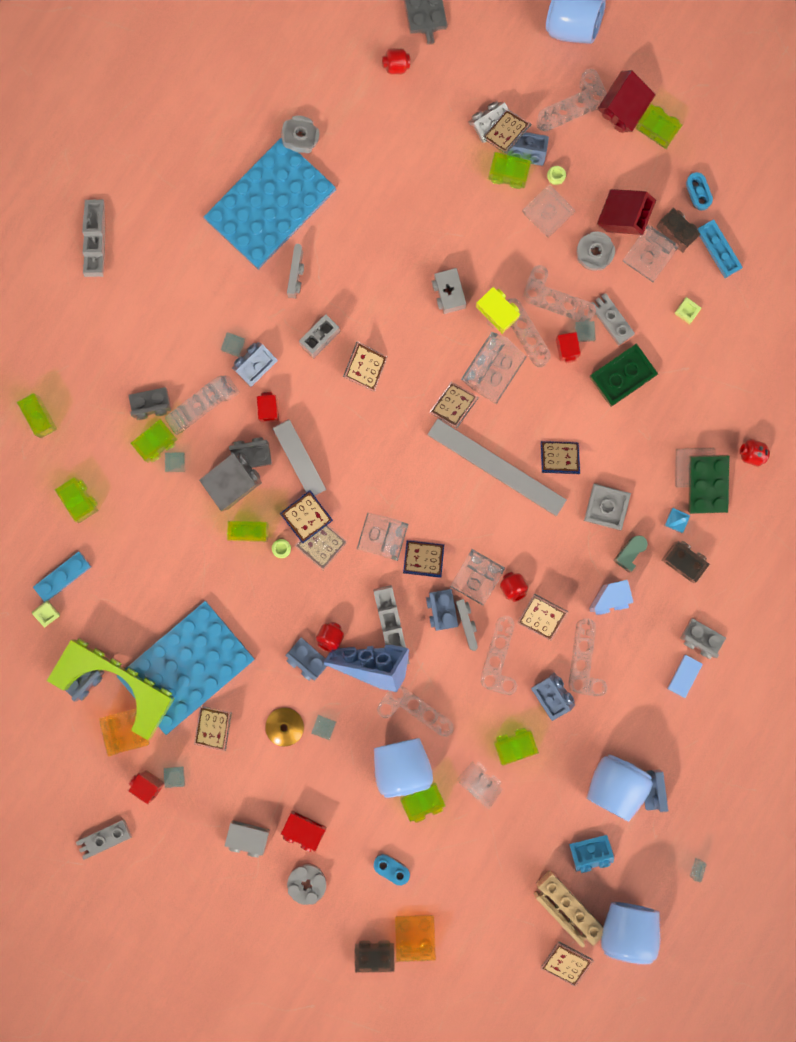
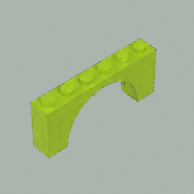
(150, 700)

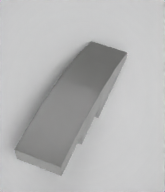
(94, 238)
(298, 457)
(389, 616)

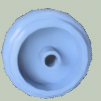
(575, 20)
(402, 768)
(619, 787)
(631, 933)

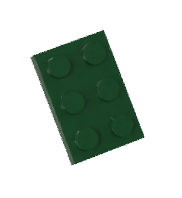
(623, 375)
(708, 484)

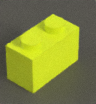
(498, 309)

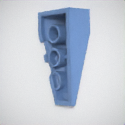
(378, 666)

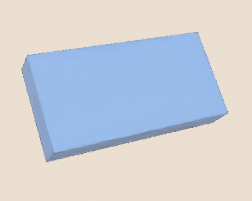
(684, 676)

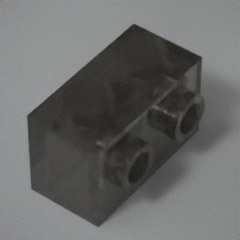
(678, 229)
(686, 561)
(374, 956)

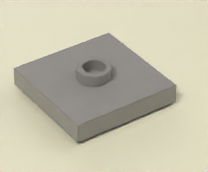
(607, 507)

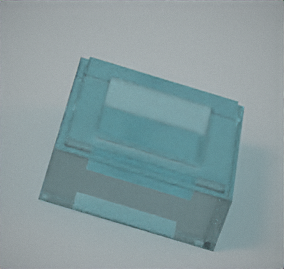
(585, 331)
(232, 344)
(174, 462)
(323, 727)
(174, 777)
(698, 870)

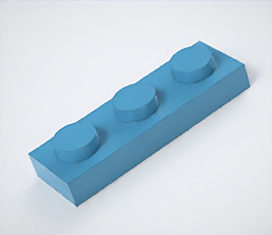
(719, 249)
(62, 576)

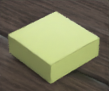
(687, 310)
(45, 613)

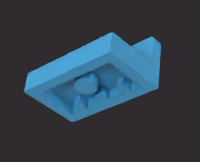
(592, 854)

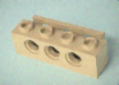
(571, 906)

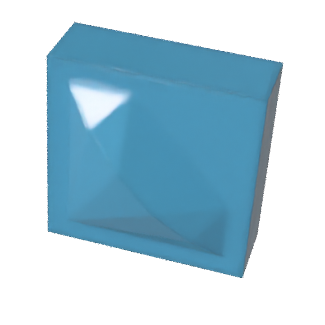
(677, 520)

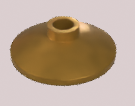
(291, 719)

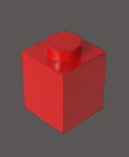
(568, 347)
(267, 407)

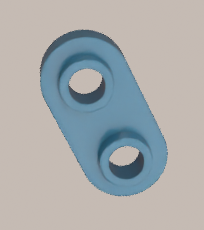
(699, 192)
(393, 867)

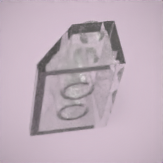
(494, 367)

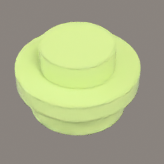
(556, 175)
(281, 548)

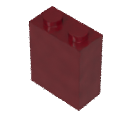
(626, 101)
(626, 211)

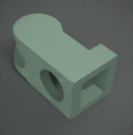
(630, 552)

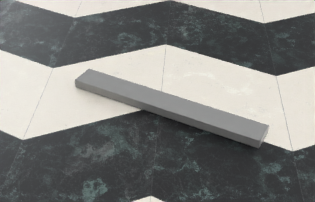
(497, 467)

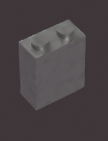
(231, 481)

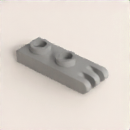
(297, 269)
(613, 320)
(468, 626)
(104, 839)

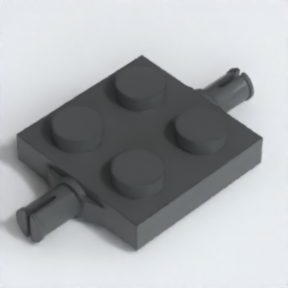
(425, 17)

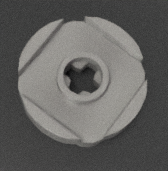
(293, 141)
(604, 245)
(309, 895)

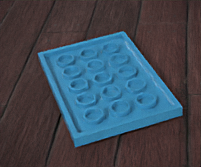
(269, 203)
(192, 663)

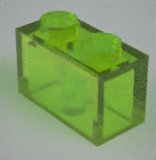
(659, 126)
(509, 170)
(37, 415)
(154, 441)
(77, 500)
(247, 531)
(515, 746)
(423, 803)

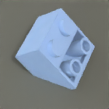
(612, 595)

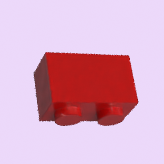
(145, 786)
(303, 831)

